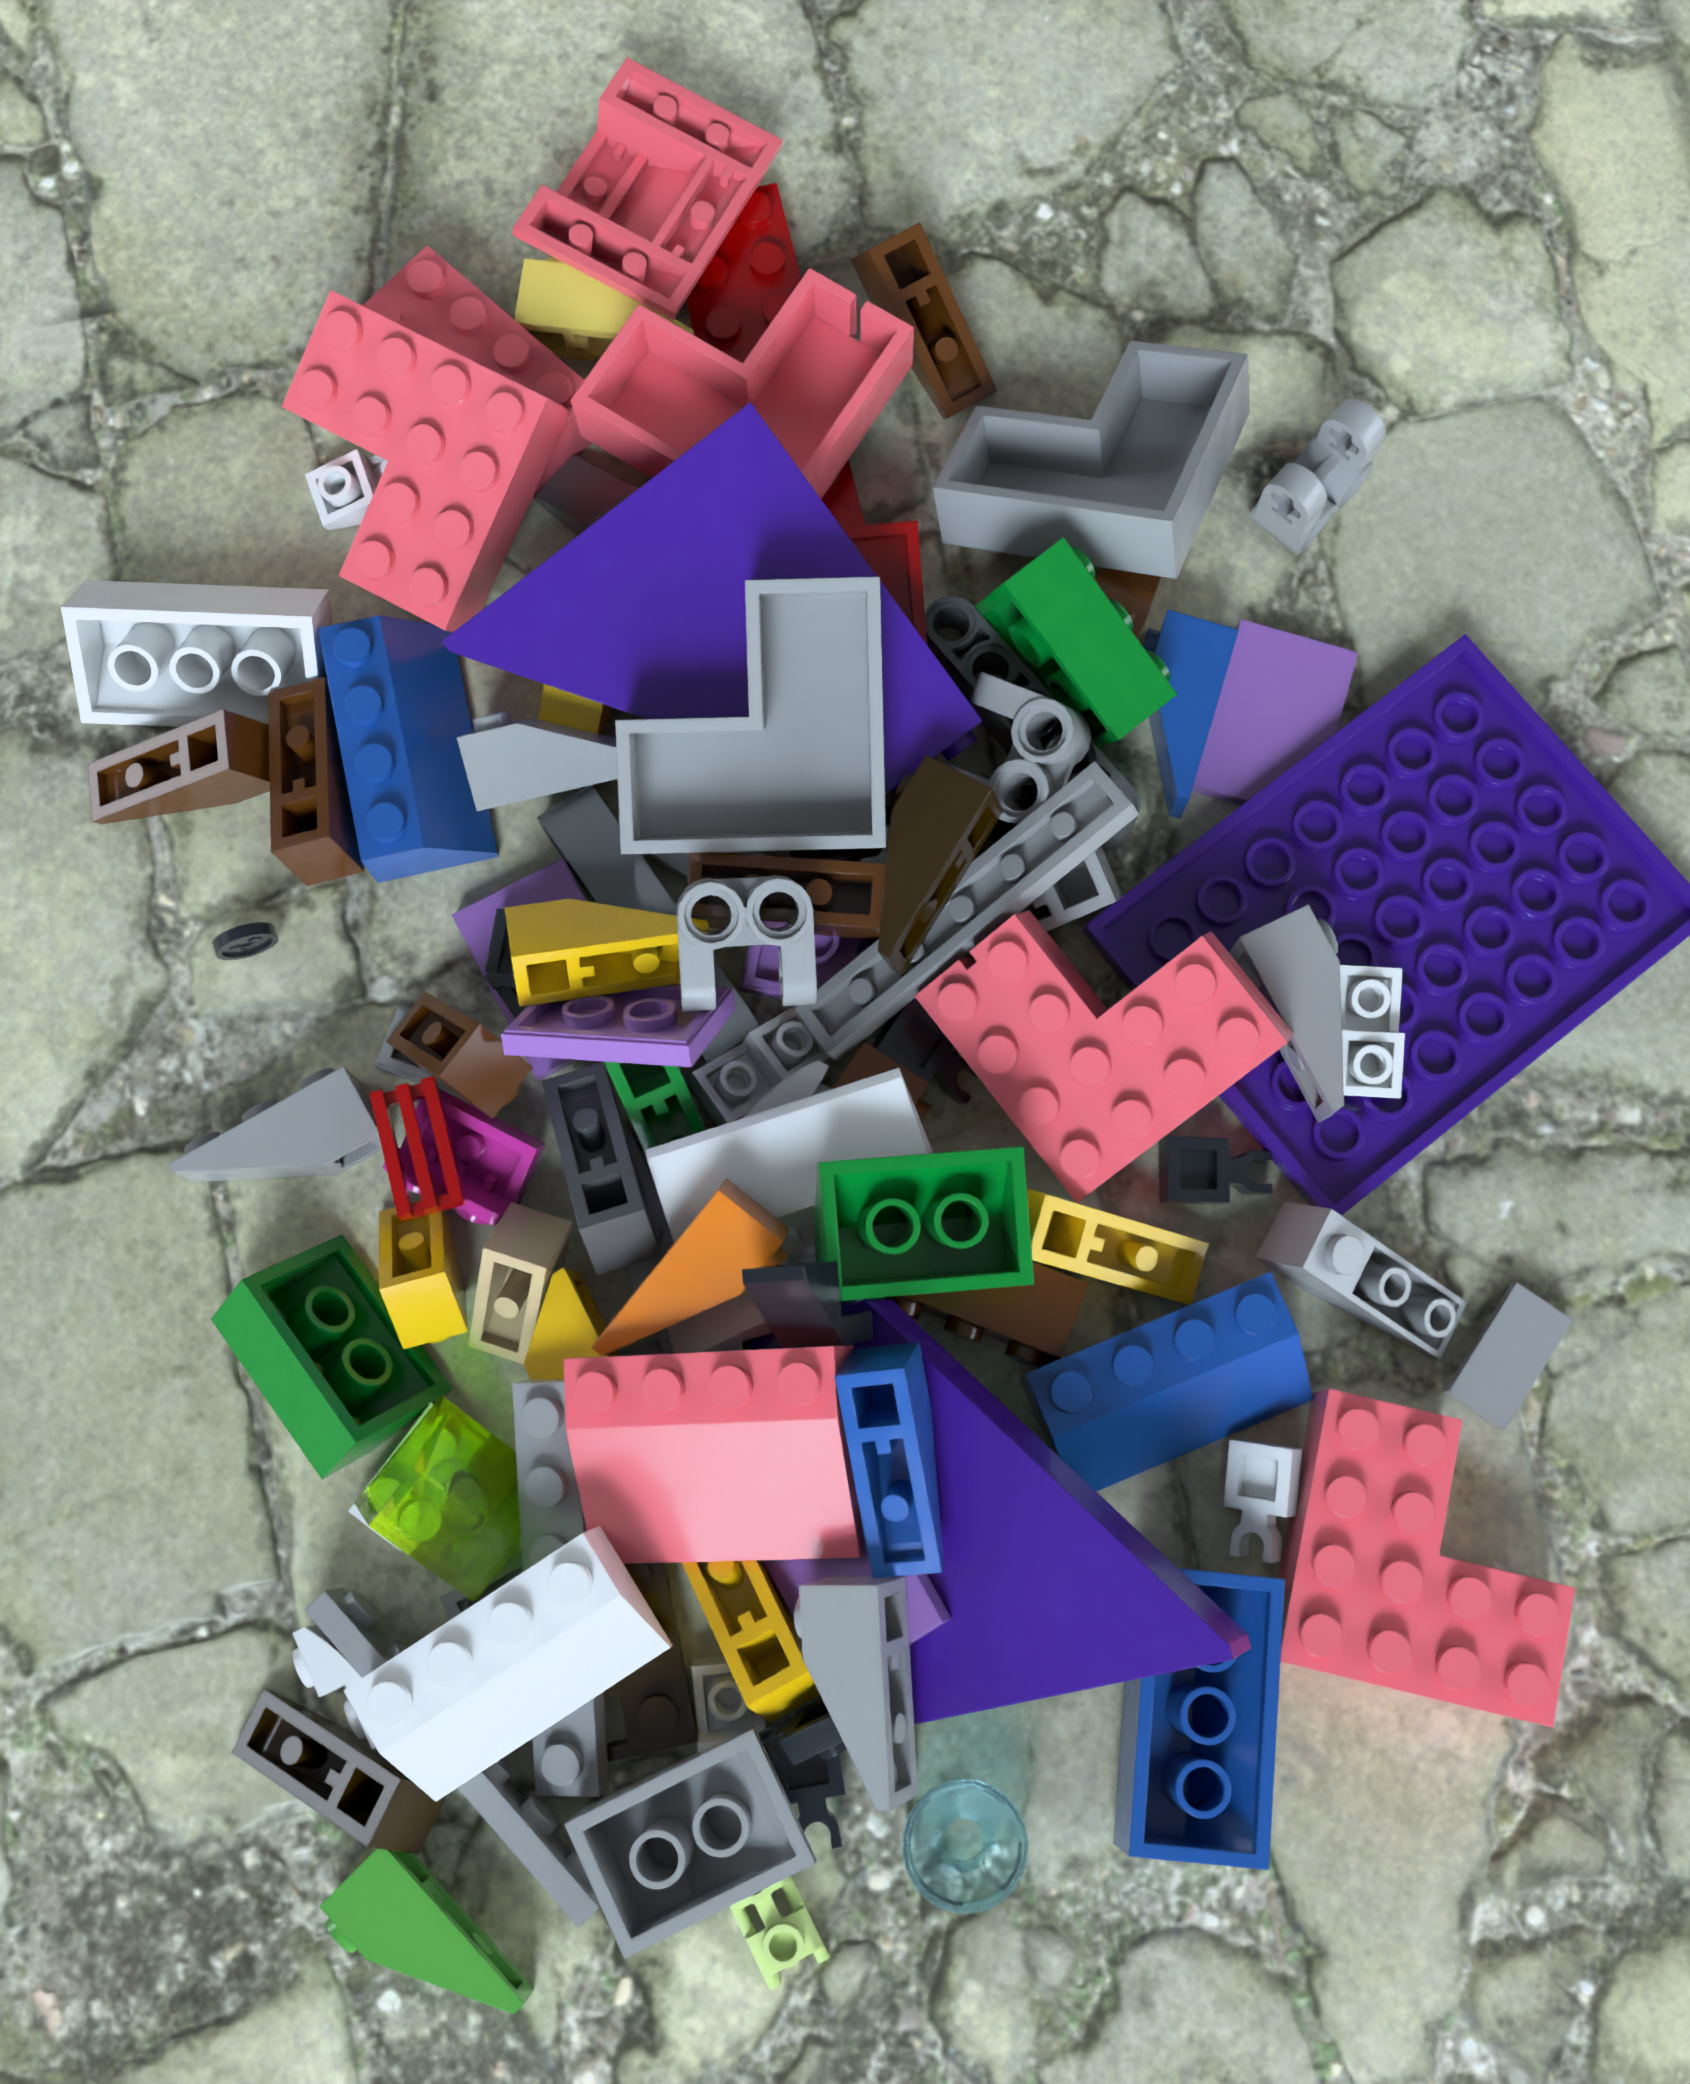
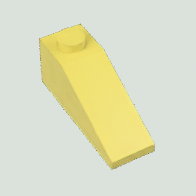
(572, 310)

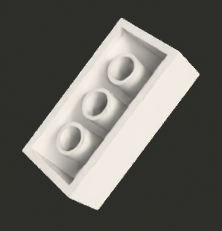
(189, 649)
(778, 1151)
(509, 1666)

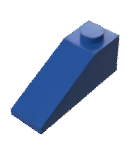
(1198, 661)
(892, 1457)

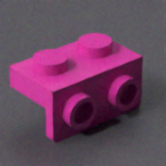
(490, 1157)

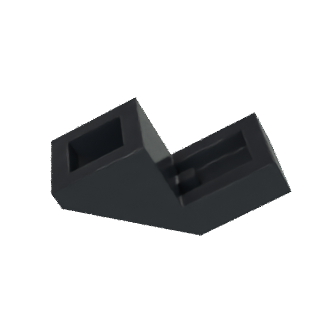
(805, 1306)

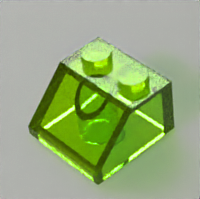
(449, 1499)

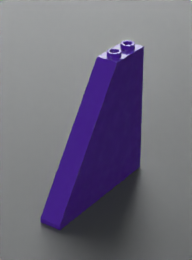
(655, 605)
(1037, 1566)

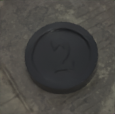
(245, 941)

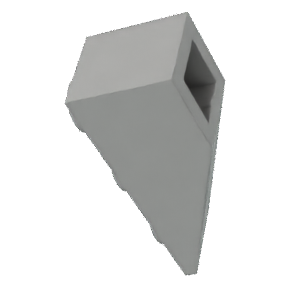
(305, 1135)
(1360, 1276)

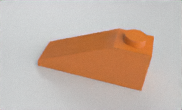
(700, 1267)

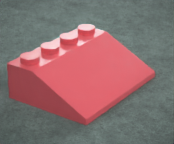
(714, 1454)

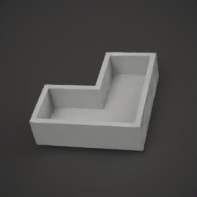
(1113, 485)
(802, 762)

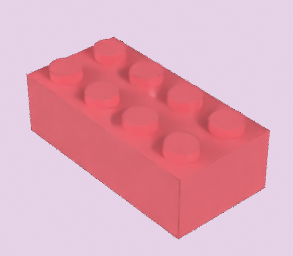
(453, 312)

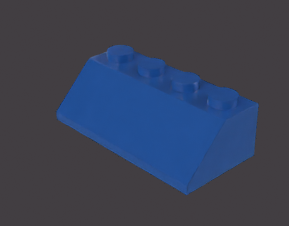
(397, 726)
(1172, 1384)
(1204, 1742)

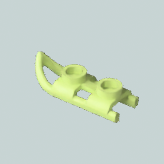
(783, 1938)

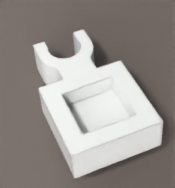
(1264, 1485)

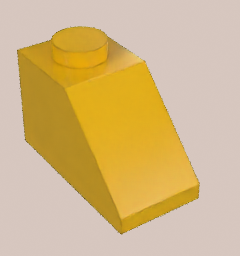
(421, 1278)
(565, 1327)

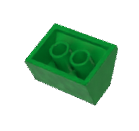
(1079, 642)
(925, 1222)
(328, 1354)

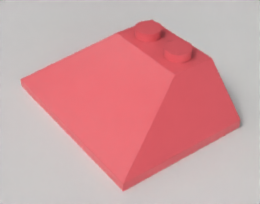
(651, 190)

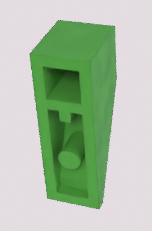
(414, 1926)

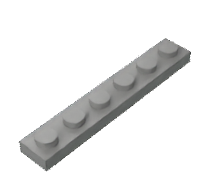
(990, 892)
(573, 1751)
(521, 1823)

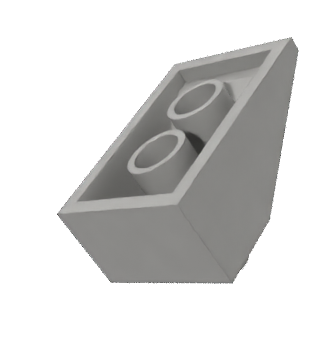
(689, 1841)

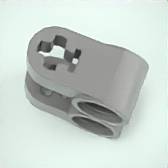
(1322, 477)
(1027, 756)
(745, 928)

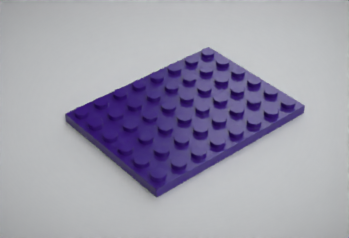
(1434, 844)

